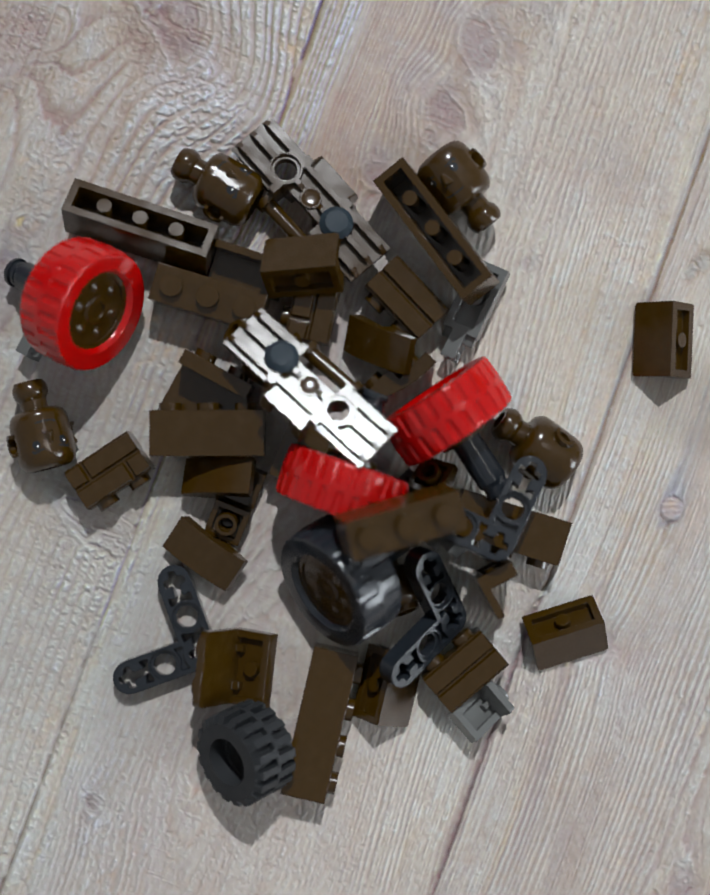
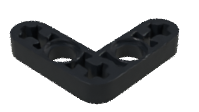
(497, 521)
(179, 649)
(404, 659)

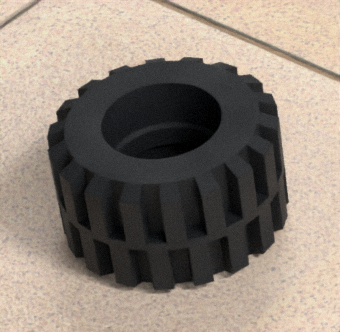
(246, 752)

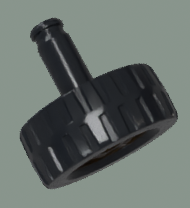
(335, 594)

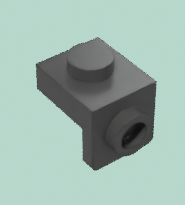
(481, 711)

